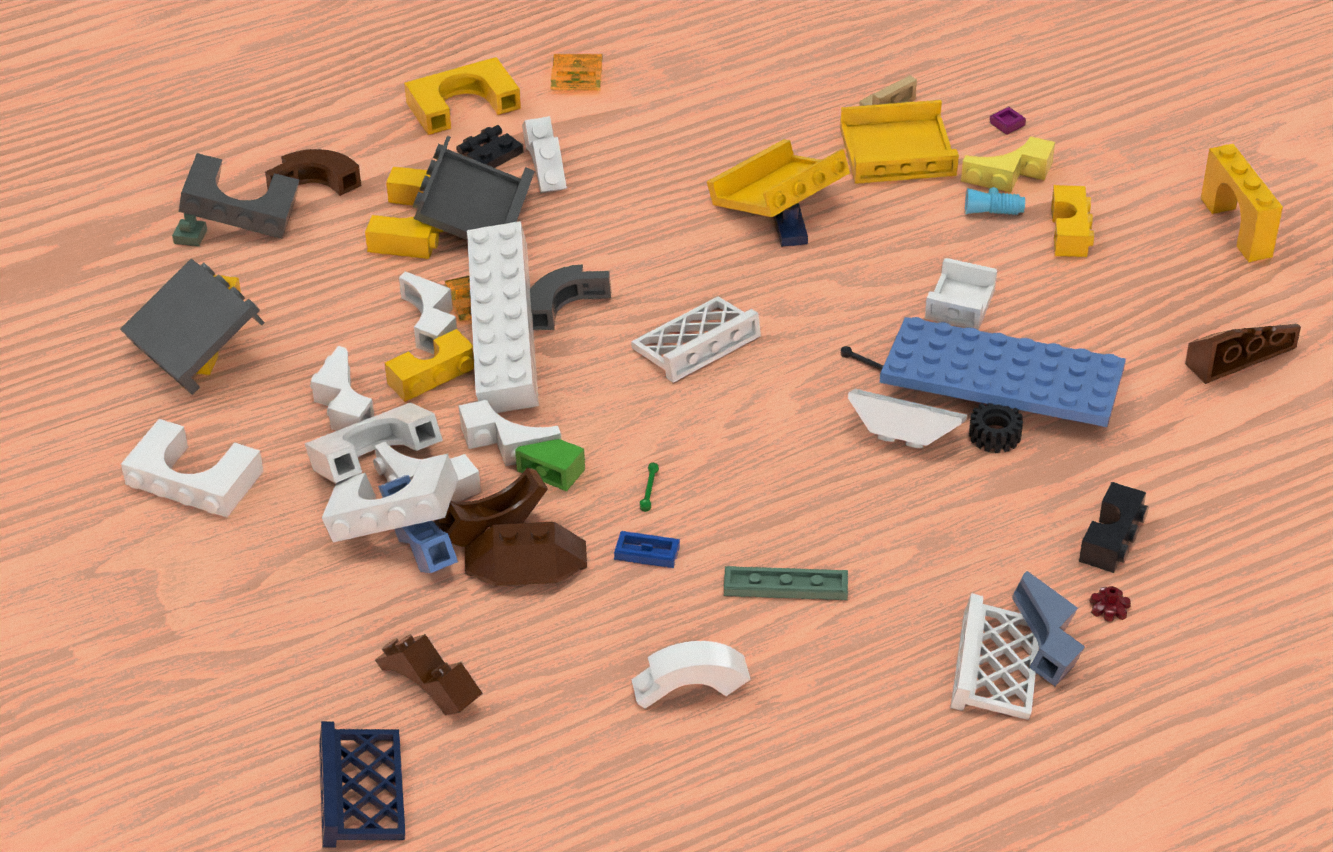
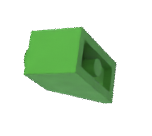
(554, 460)

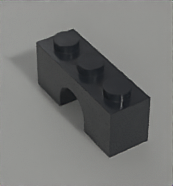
(1108, 542)

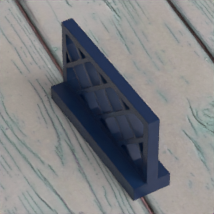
(332, 790)

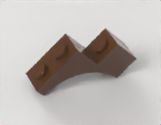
(509, 506)
(419, 661)

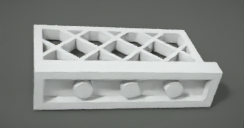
(699, 348)
(969, 660)

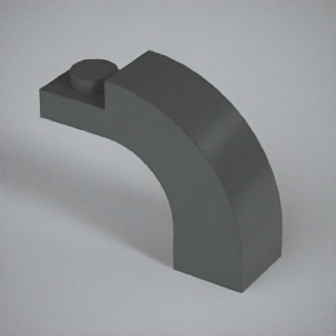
(562, 287)

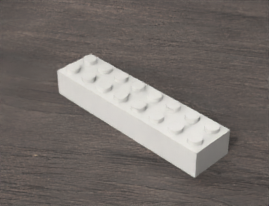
(502, 317)

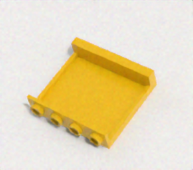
(897, 142)
(775, 180)

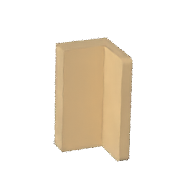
(898, 92)

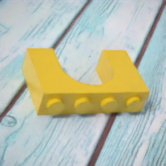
(484, 78)
(1233, 180)
(402, 235)

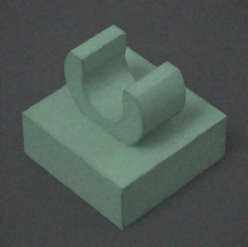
(189, 231)

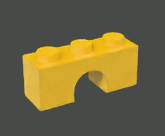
(1073, 220)
(415, 376)

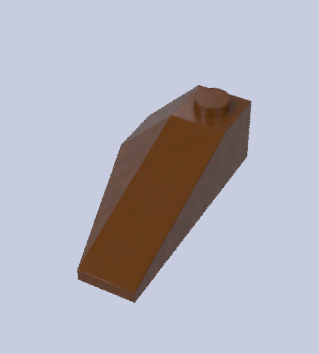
(1238, 349)

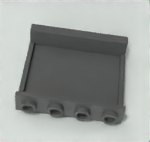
(468, 194)
(189, 322)

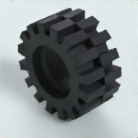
(991, 437)

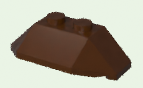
(525, 554)

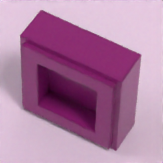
(1007, 120)

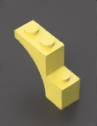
(1002, 171)

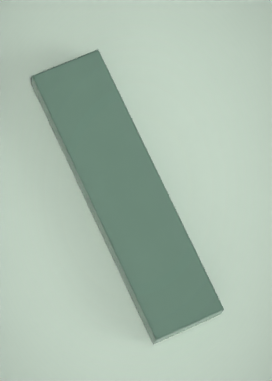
(786, 583)

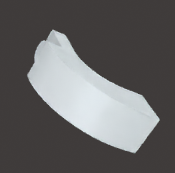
(688, 664)

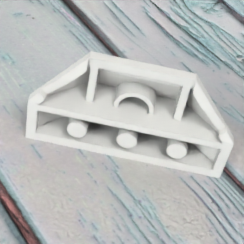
(903, 419)

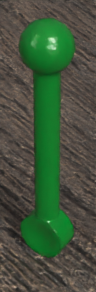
(645, 504)

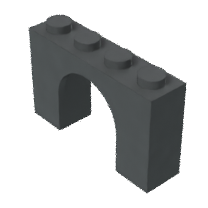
(262, 215)

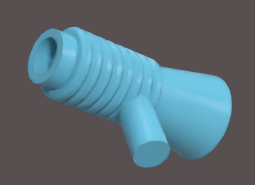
(993, 202)

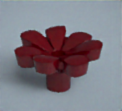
(1110, 602)

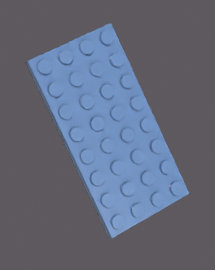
(1004, 371)

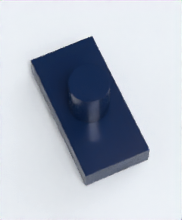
(791, 227)

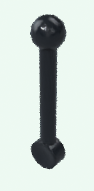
(847, 352)

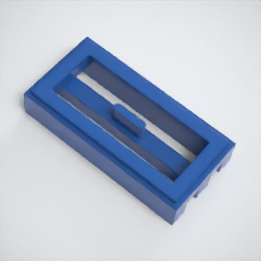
(646, 553)

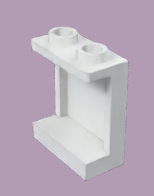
(961, 294)

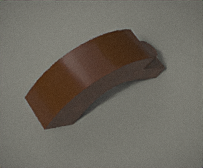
(319, 167)

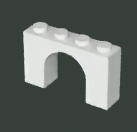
(337, 453)
(213, 490)
(357, 512)

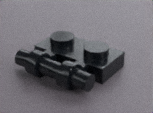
(495, 152)

